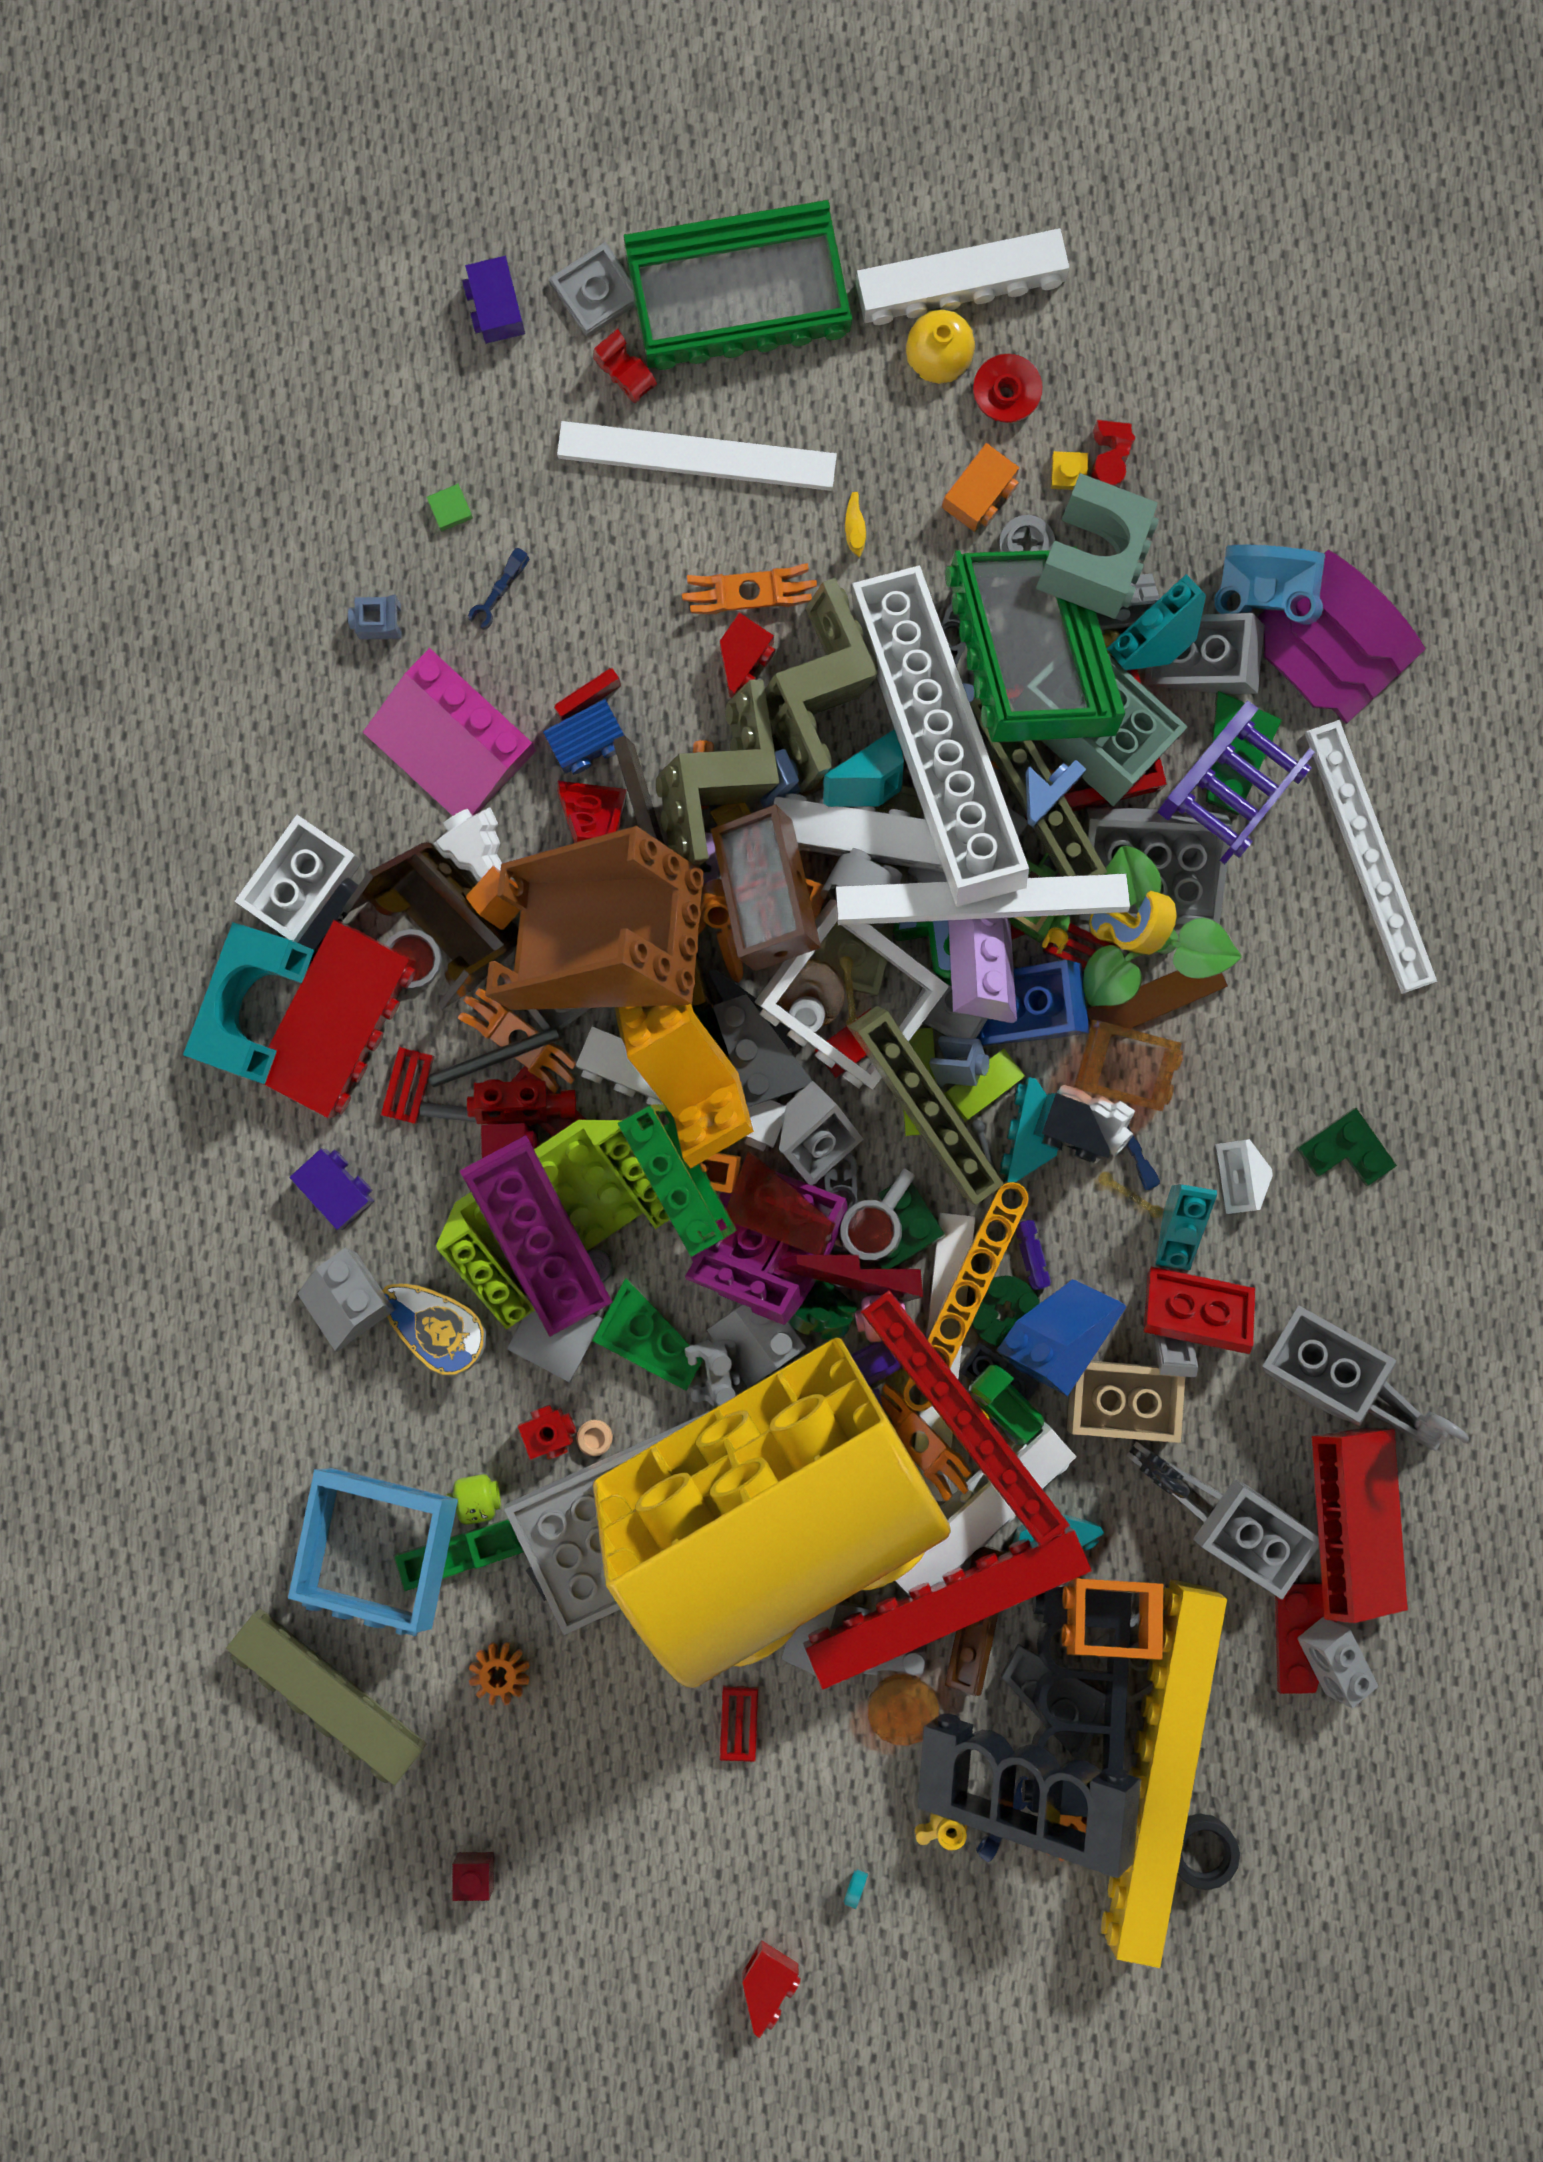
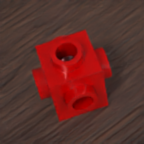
(535, 1439)

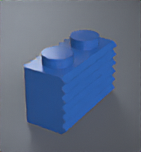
(584, 737)

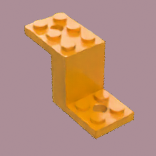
(688, 1077)

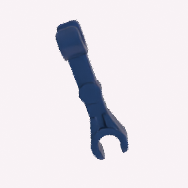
(514, 566)
(1145, 1171)
(990, 1843)

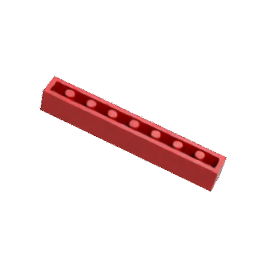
(944, 1607)

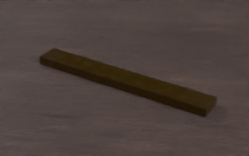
(648, 822)

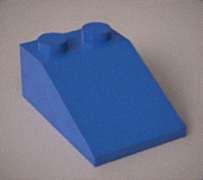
(1047, 1005)
(1061, 1335)

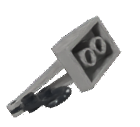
(1242, 1528)

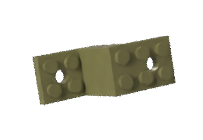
(820, 683)
(719, 776)

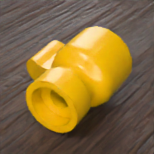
(948, 1832)

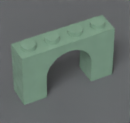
(1095, 580)

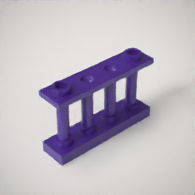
(1223, 752)

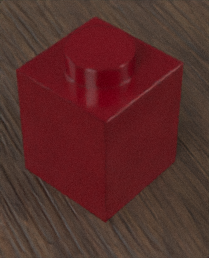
(473, 1876)

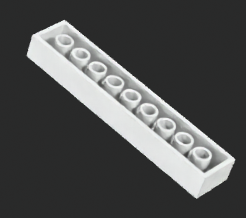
(939, 737)

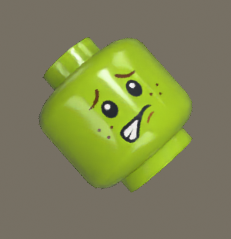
(477, 1499)

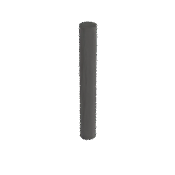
(450, 1112)

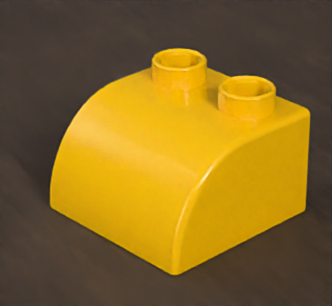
(762, 1517)

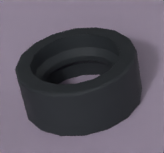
(1229, 1864)

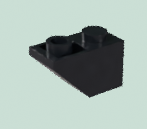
(1071, 1125)

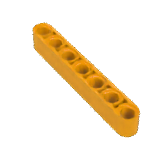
(978, 1282)

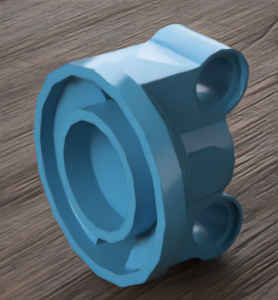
(1272, 580)

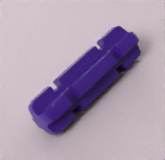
(1032, 1255)

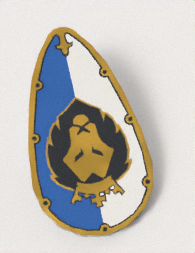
(436, 1328)

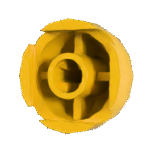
(940, 346)

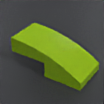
(1000, 1077)

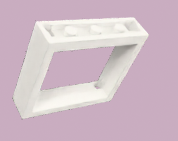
(802, 1035)

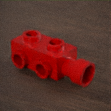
(515, 1098)

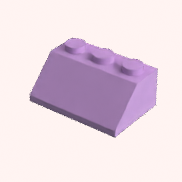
(982, 968)

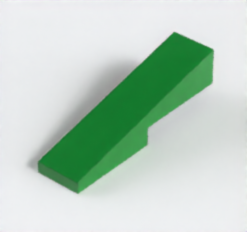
(465, 1551)

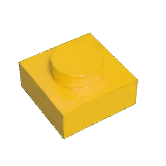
(1066, 469)

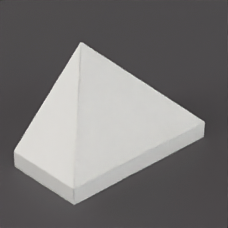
(1243, 1176)

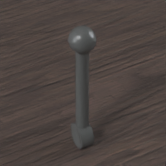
(978, 1128)

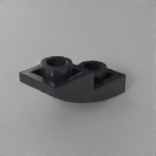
(983, 1357)

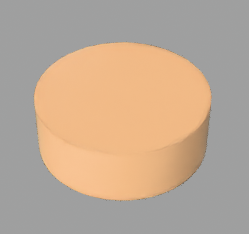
(594, 1437)

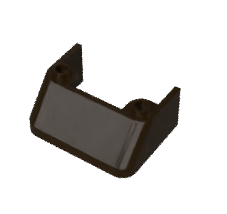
(435, 897)

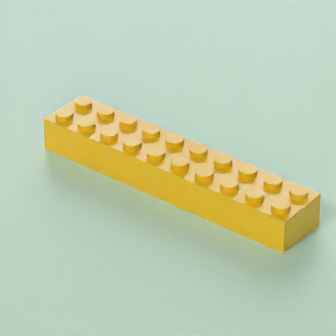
(1167, 1771)

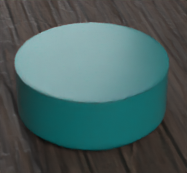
(855, 1888)

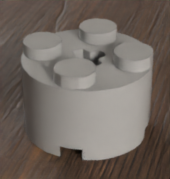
(858, 870)

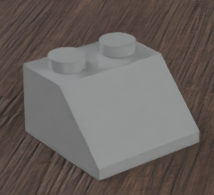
(816, 1133)
(344, 1298)
(759, 1342)

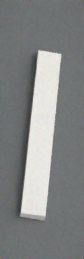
(696, 455)
(1370, 857)
(935, 901)
(947, 1261)

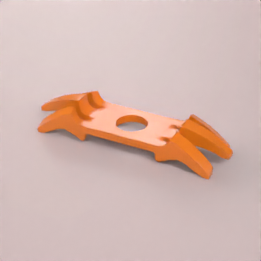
(770, 592)
(499, 1030)
(936, 1456)

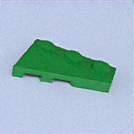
(1265, 723)
(645, 1337)

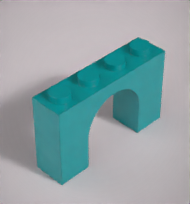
(243, 960)

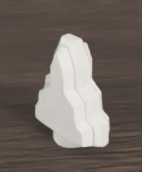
(471, 842)
(1110, 1117)

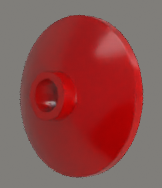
(1007, 372)

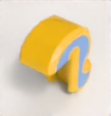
(1140, 934)

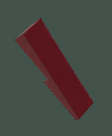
(846, 1272)

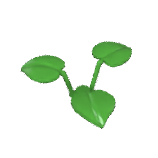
(1201, 952)

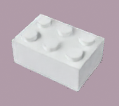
(297, 879)

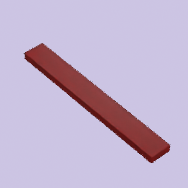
(965, 1419)

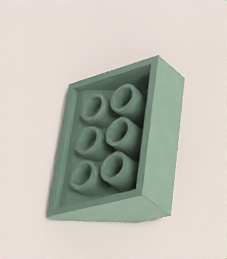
(1121, 760)

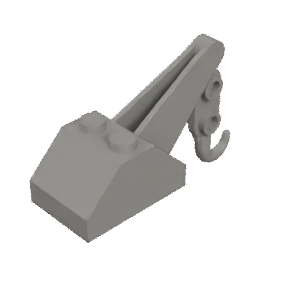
(1346, 1377)

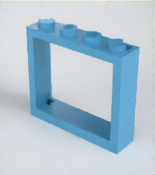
(314, 1539)

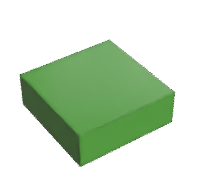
(449, 507)

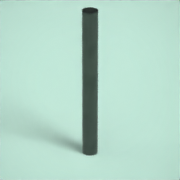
(495, 1056)

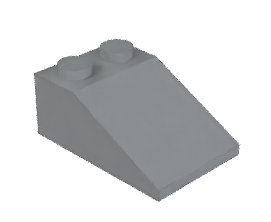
(1221, 658)

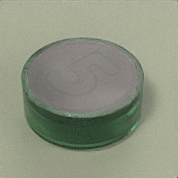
(602, 1262)

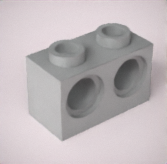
(1338, 1662)

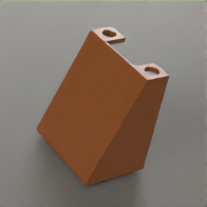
(601, 926)

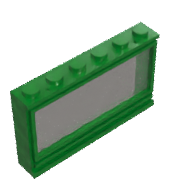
(737, 284)
(1031, 654)

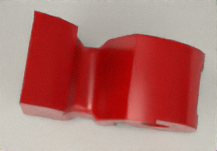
(626, 370)
(1110, 465)

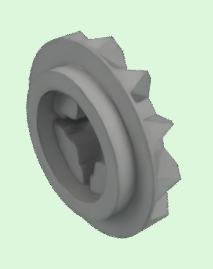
(1016, 529)

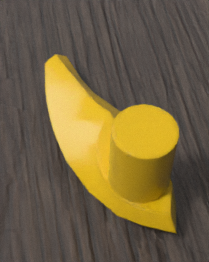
(855, 526)

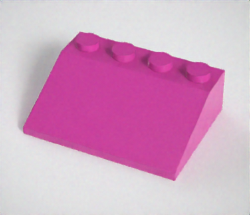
(448, 736)

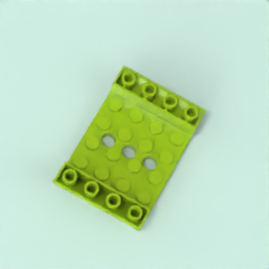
(598, 1188)

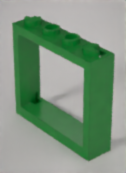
(681, 1189)

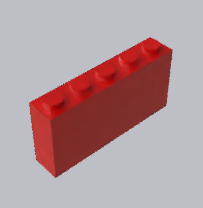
(337, 1019)
(1359, 1524)

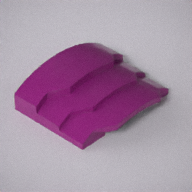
(1349, 650)
(747, 1266)

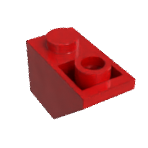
(743, 650)
(766, 1982)

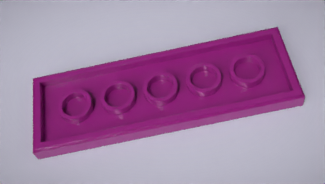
(536, 1235)

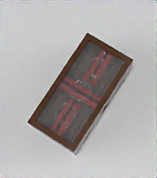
(765, 888)

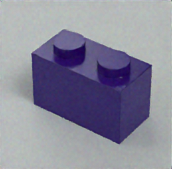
(494, 298)
(333, 1188)

